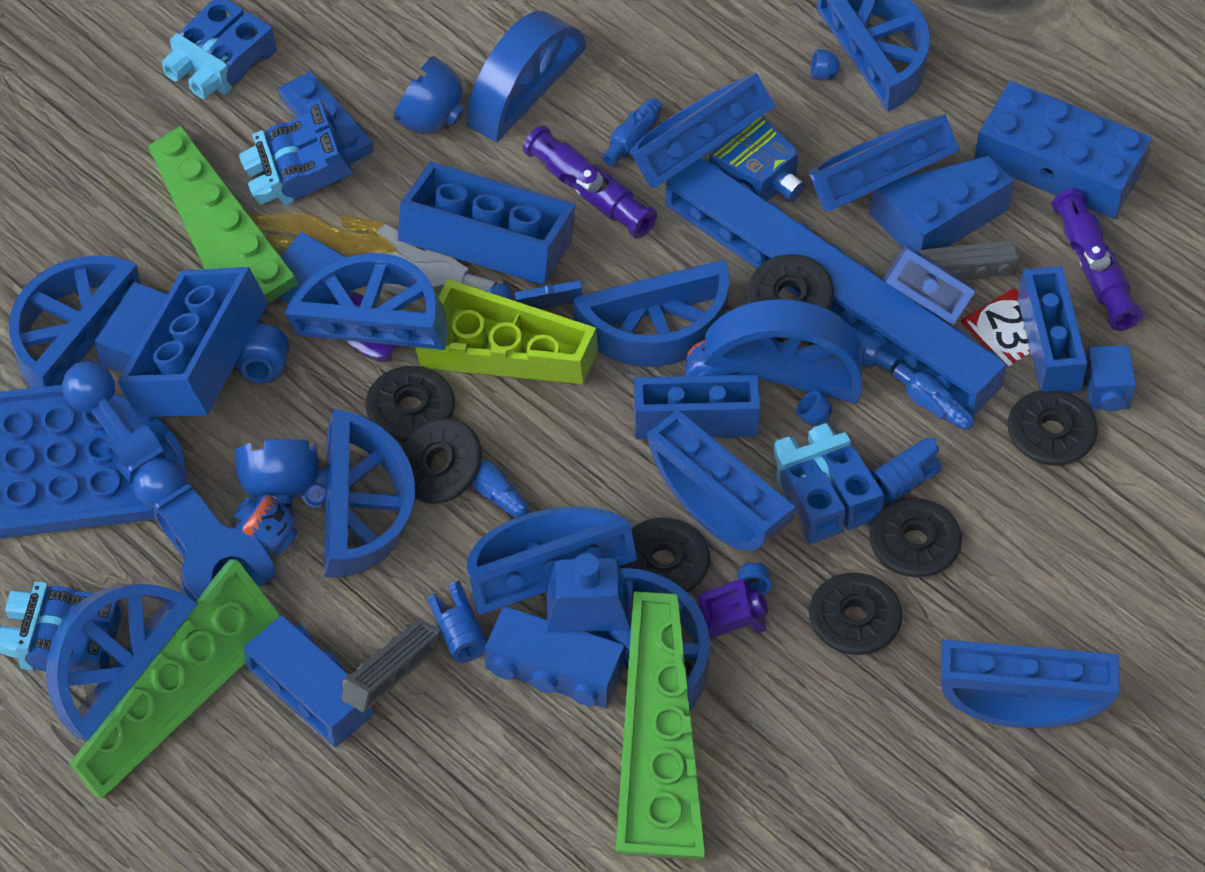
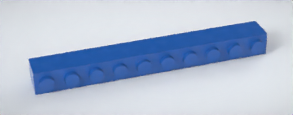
(910, 332)

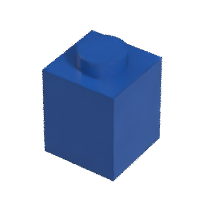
(1109, 378)

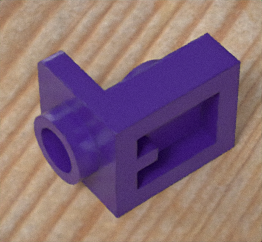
(733, 608)

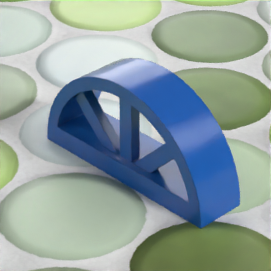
(870, 54)
(521, 71)
(700, 128)
(881, 161)
(650, 298)
(315, 315)
(70, 340)
(746, 345)
(383, 450)
(716, 485)
(521, 554)
(690, 618)
(130, 664)
(1027, 683)

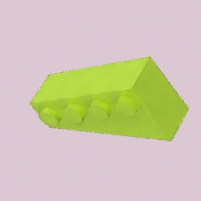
(509, 339)

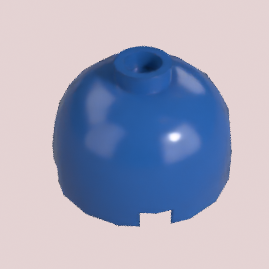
(431, 99)
(278, 469)

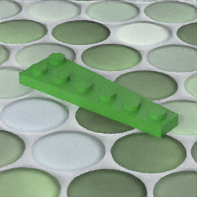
(214, 217)
(179, 678)
(658, 770)

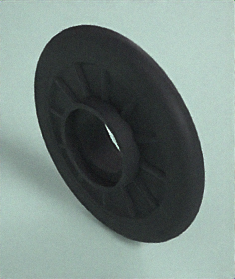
(795, 271)
(408, 381)
(1044, 447)
(462, 464)
(677, 537)
(911, 559)
(851, 636)

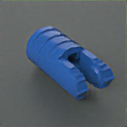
(908, 469)
(458, 625)

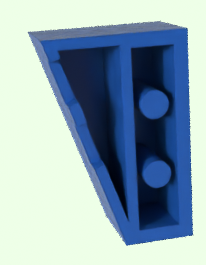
(942, 203)

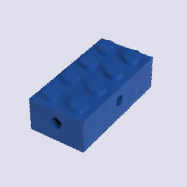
(1063, 148)

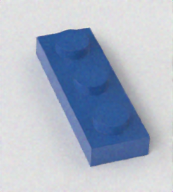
(307, 89)

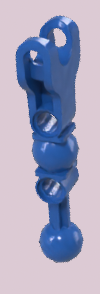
(163, 487)

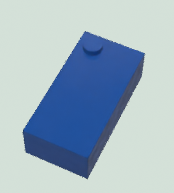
(486, 222)
(193, 342)

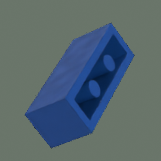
(1052, 329)
(714, 403)
(554, 661)
(304, 679)

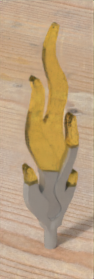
(374, 238)

